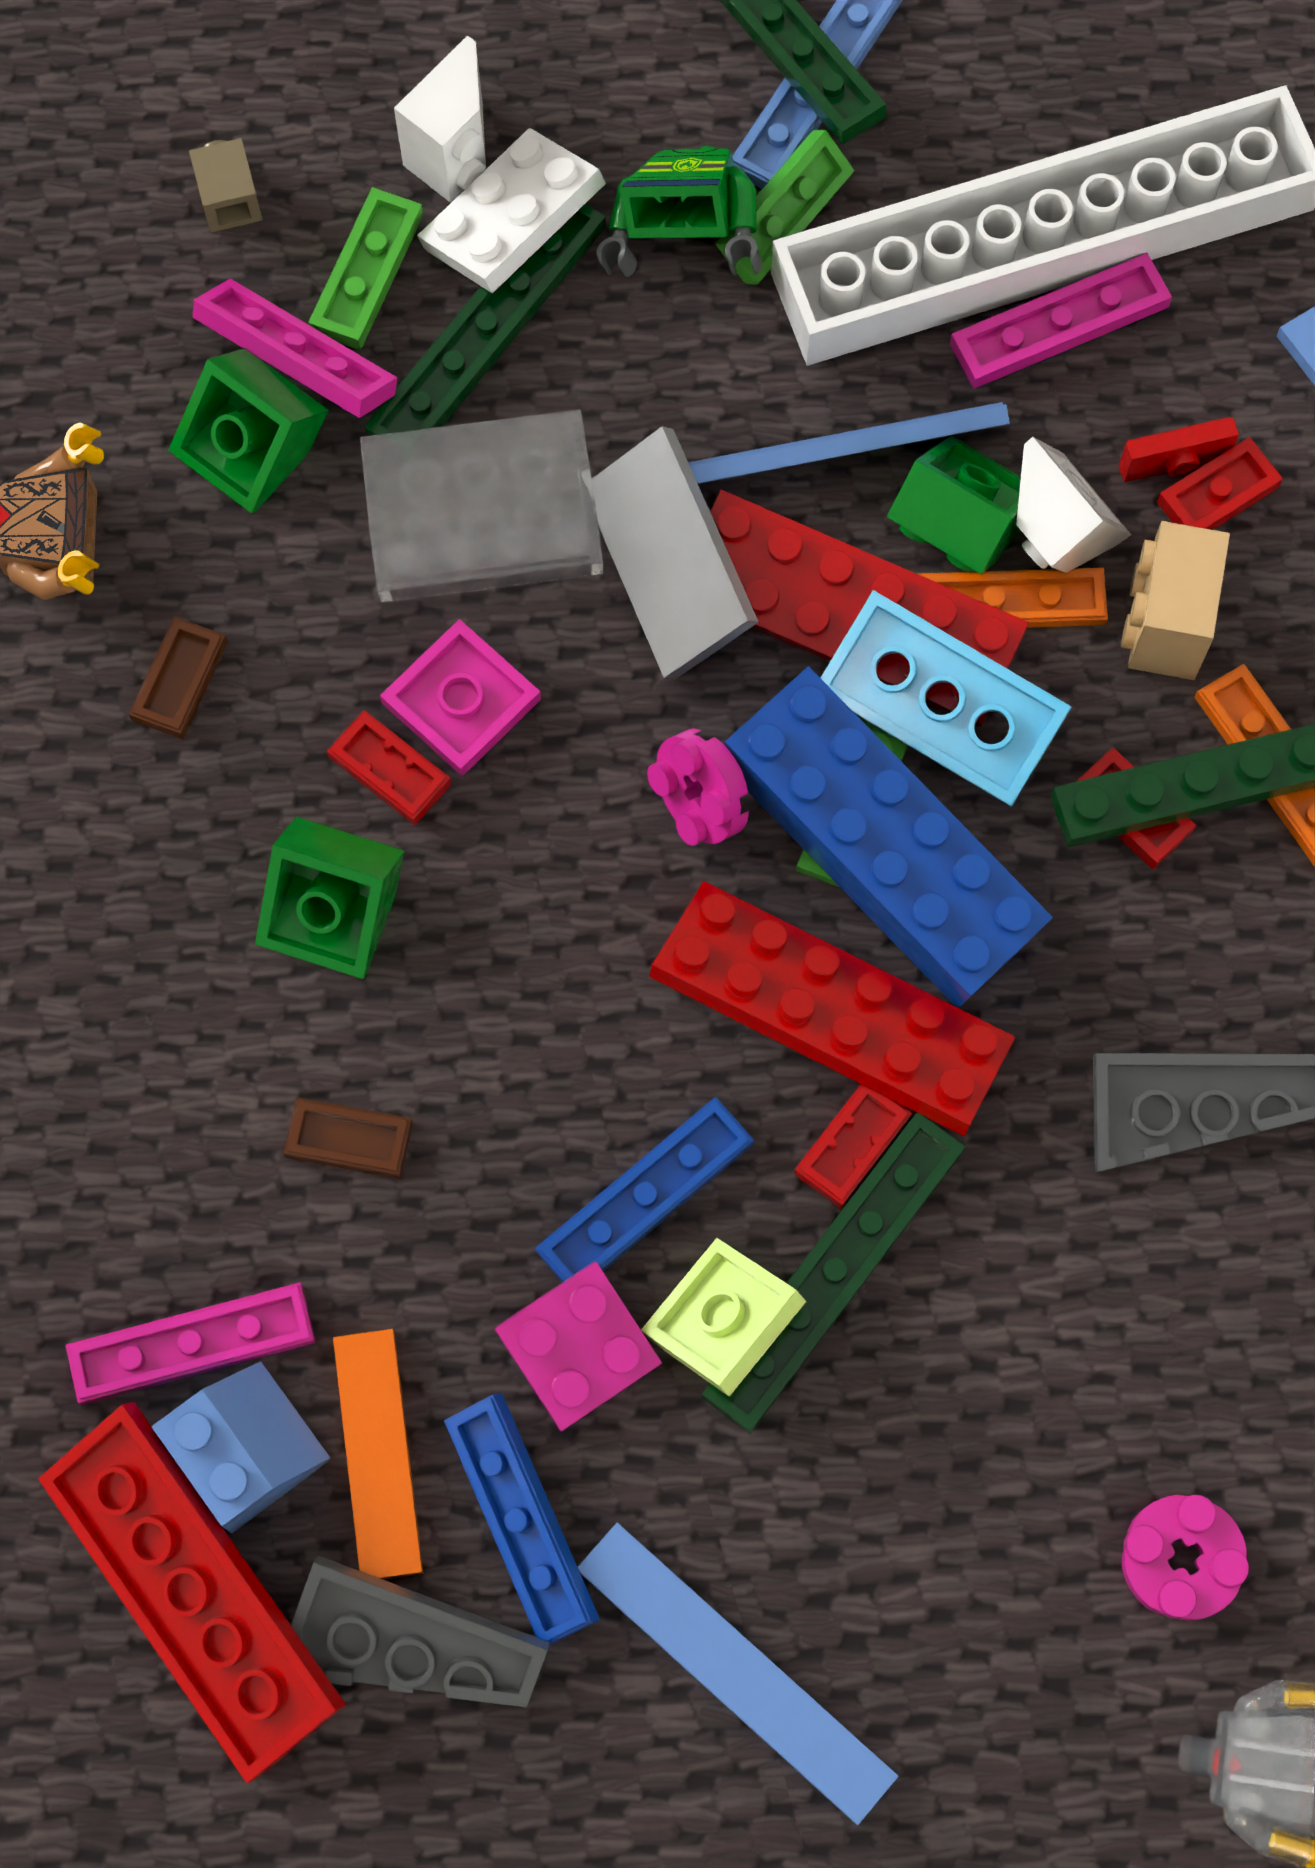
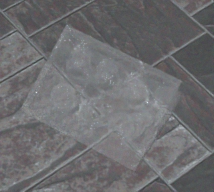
(480, 506)

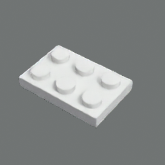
(511, 210)

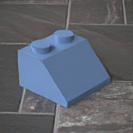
(241, 1445)

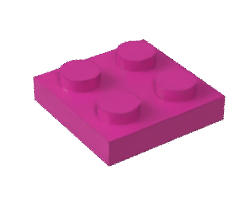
(460, 697)
(577, 1345)

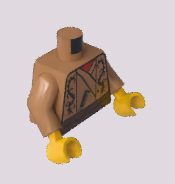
(52, 520)

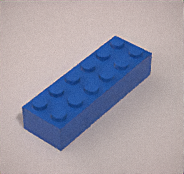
(884, 837)

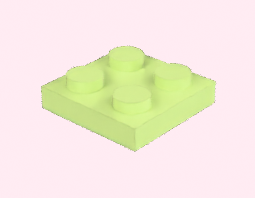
(723, 1316)

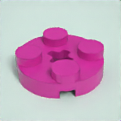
(700, 787)
(1176, 1593)

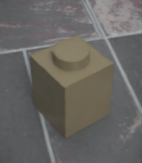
(225, 184)

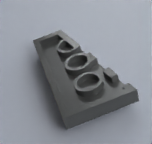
(1186, 1101)
(410, 1642)

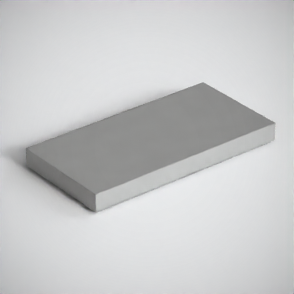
(670, 554)

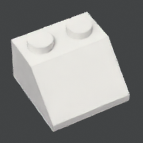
(444, 124)

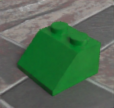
(246, 427)
(959, 505)
(328, 896)

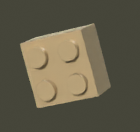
(1175, 600)

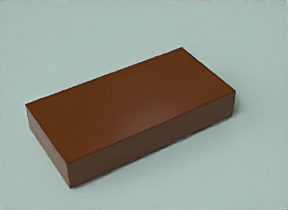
(178, 678)
(348, 1137)

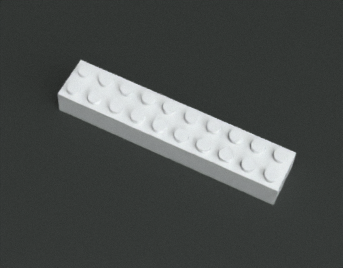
(1044, 224)

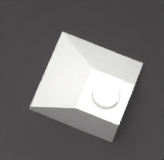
(1062, 511)

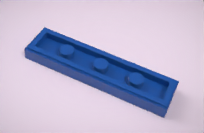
(647, 1192)
(521, 1519)

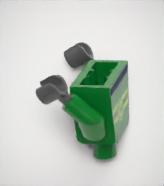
(684, 197)

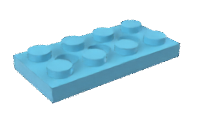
(982, 688)

